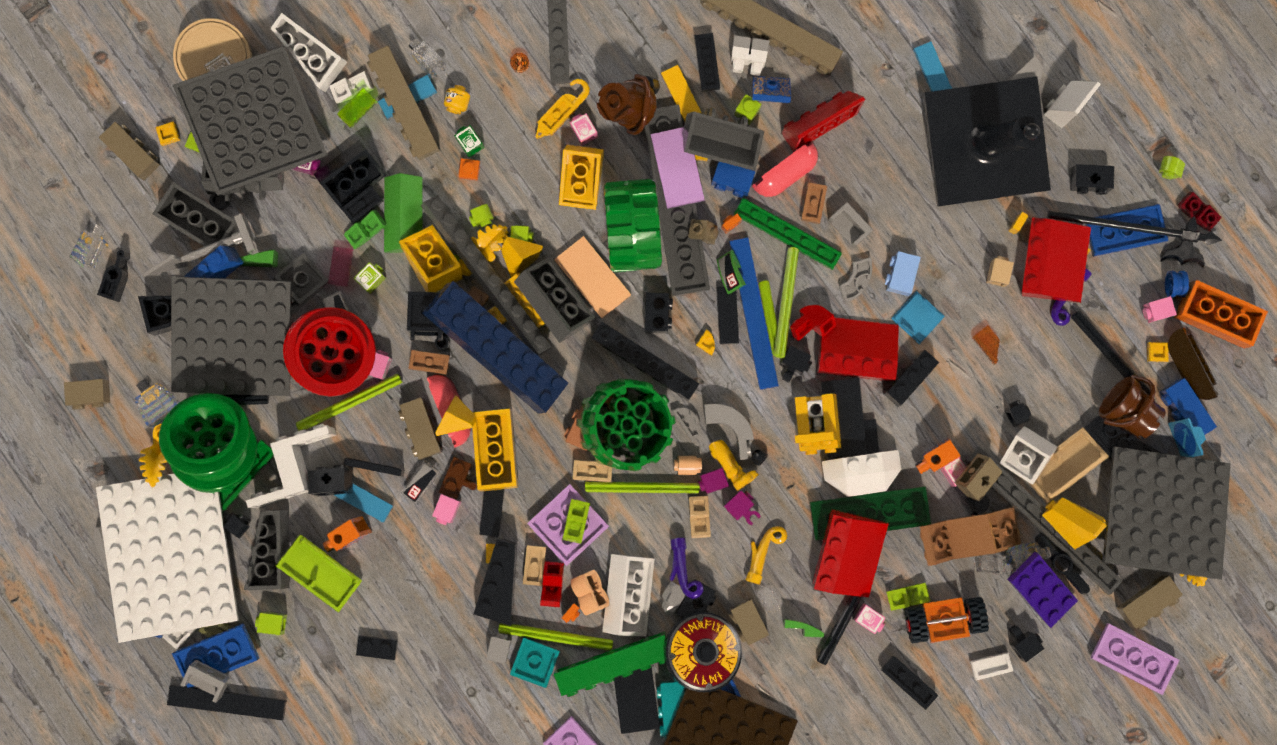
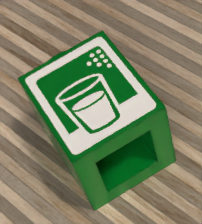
(469, 141)

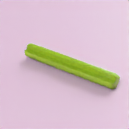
(769, 312)

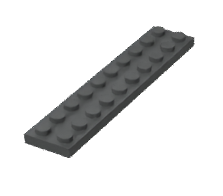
(683, 255)

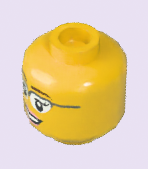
(456, 99)

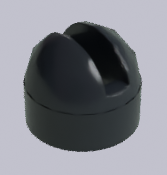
(759, 456)

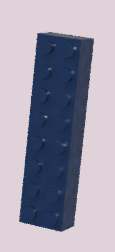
(495, 347)

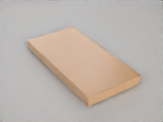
(592, 277)

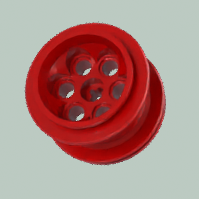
(353, 370)

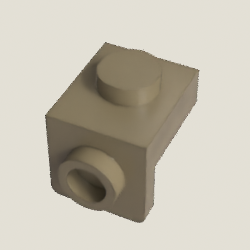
(703, 230)

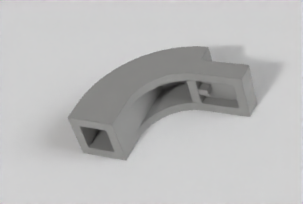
(733, 419)

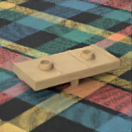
(1068, 465)

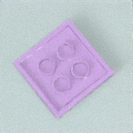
(551, 522)

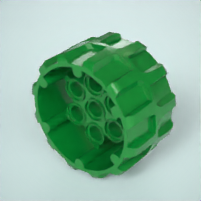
(633, 225)
(659, 431)

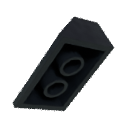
(349, 174)

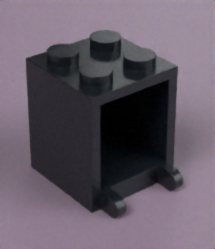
(417, 322)

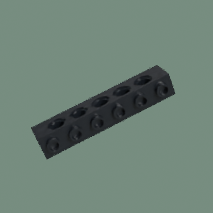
(645, 361)

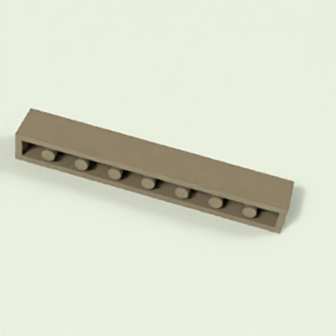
(779, 31)

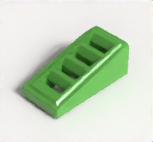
(261, 259)

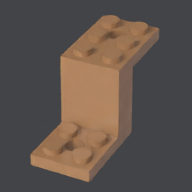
(970, 536)

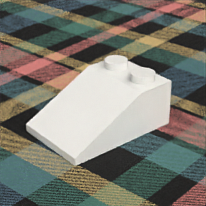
(1070, 101)

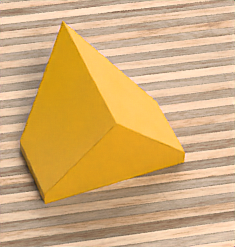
(519, 254)
(456, 418)

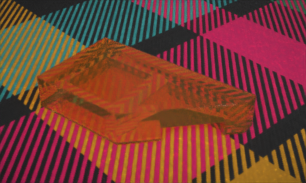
(988, 343)

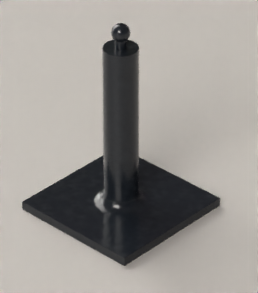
(987, 141)

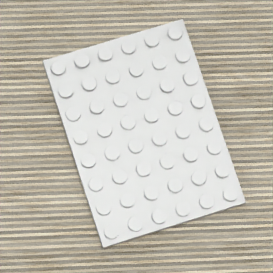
(165, 557)

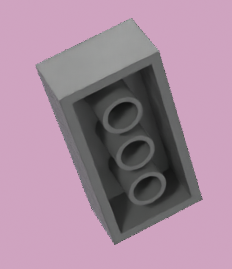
(194, 216)
(554, 299)

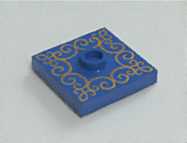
(771, 89)

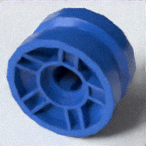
(1176, 284)

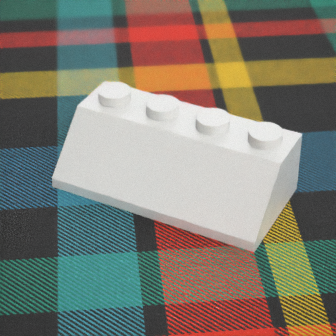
(628, 595)

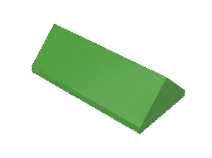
(402, 209)

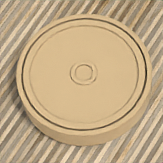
(205, 41)

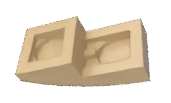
(699, 517)

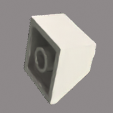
(1028, 455)

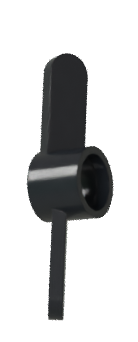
(1071, 574)

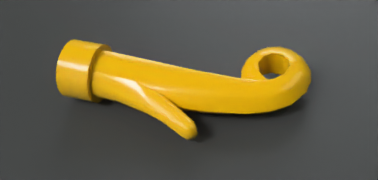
(758, 555)

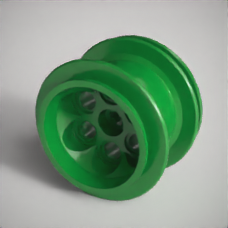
(224, 462)

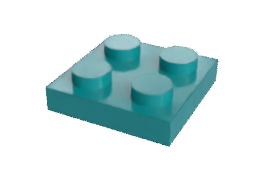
(534, 662)

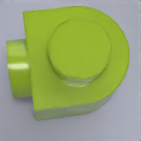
(1171, 167)
(481, 216)
(522, 233)

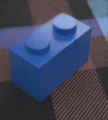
(733, 179)

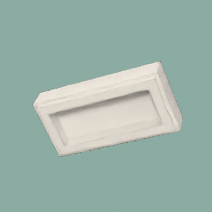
(991, 665)

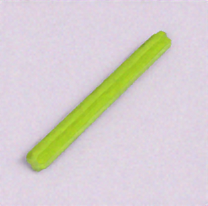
(786, 302)
(349, 402)
(642, 487)
(556, 636)

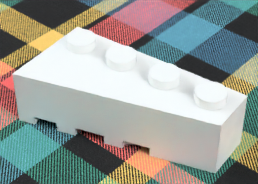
(314, 56)

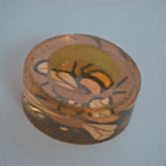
(519, 62)

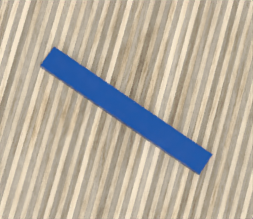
(755, 316)

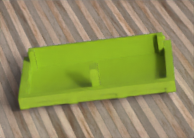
(318, 573)

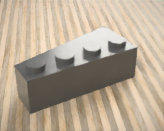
(269, 548)

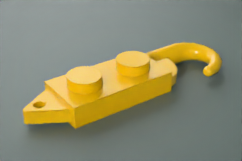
(561, 110)

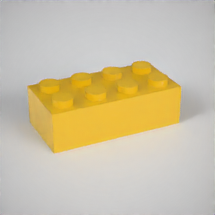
(495, 450)

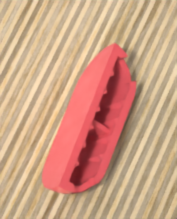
(787, 171)
(443, 392)

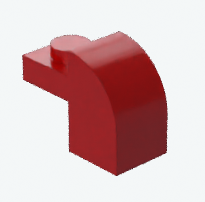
(814, 318)
(552, 584)

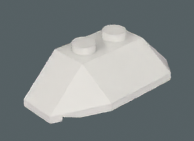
(862, 473)

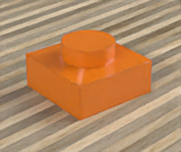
(469, 169)
(730, 222)
(572, 613)

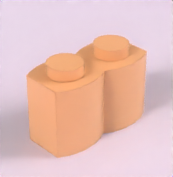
(589, 592)

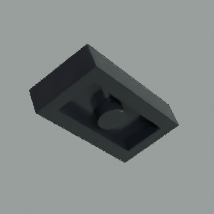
(362, 204)
(377, 647)

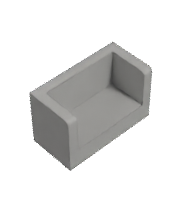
(850, 225)
(206, 679)

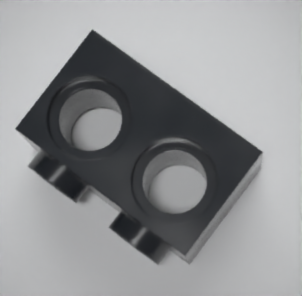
(652, 313)

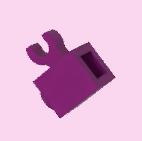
(740, 505)

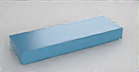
(931, 67)
(420, 90)
(367, 503)

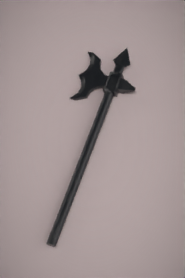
(1183, 253)

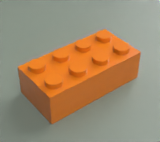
(1221, 314)

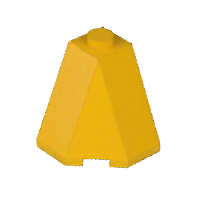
(1074, 522)

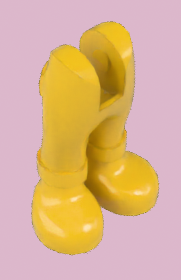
(721, 452)

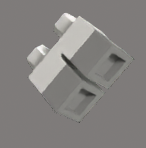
(741, 55)

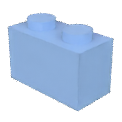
(902, 273)

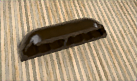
(1192, 364)

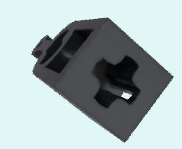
(113, 287)

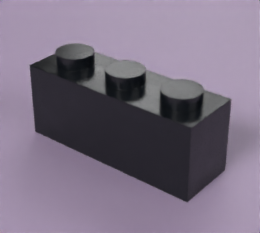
(911, 378)

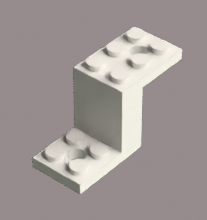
(291, 465)

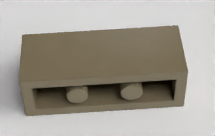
(130, 150)
(420, 429)
(1150, 602)

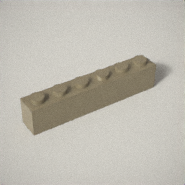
(403, 103)

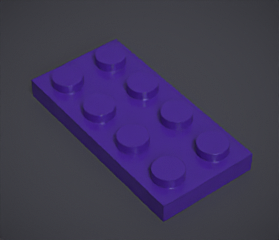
(1042, 589)

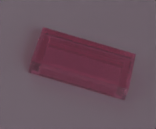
(340, 266)

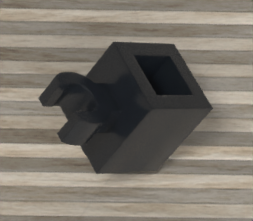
(795, 361)
(1026, 644)

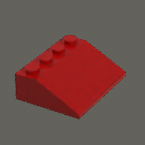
(822, 120)
(1056, 260)
(860, 350)
(849, 554)

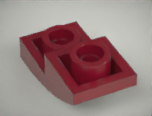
(1205, 215)

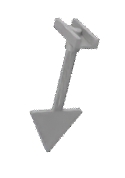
(243, 235)

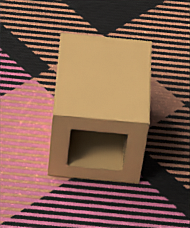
(1000, 271)

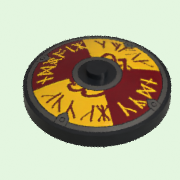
(702, 652)

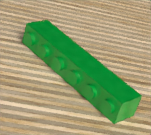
(611, 665)

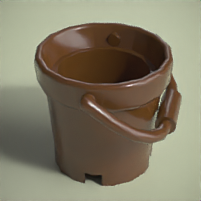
(628, 103)
(1132, 407)

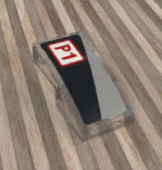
(420, 482)

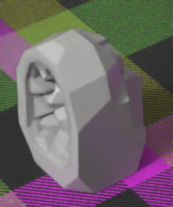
(672, 598)

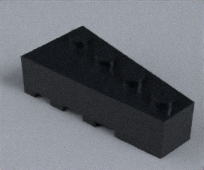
(156, 313)
(498, 588)

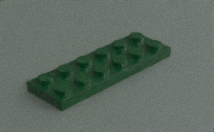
(898, 508)

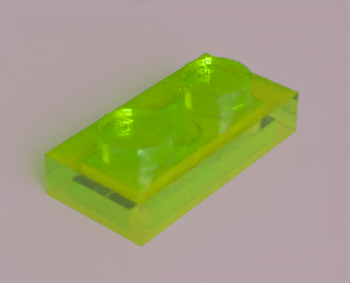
(357, 107)

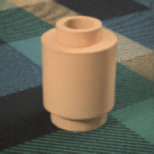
(687, 465)

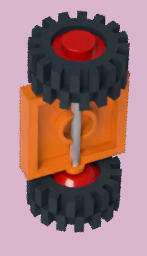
(946, 620)

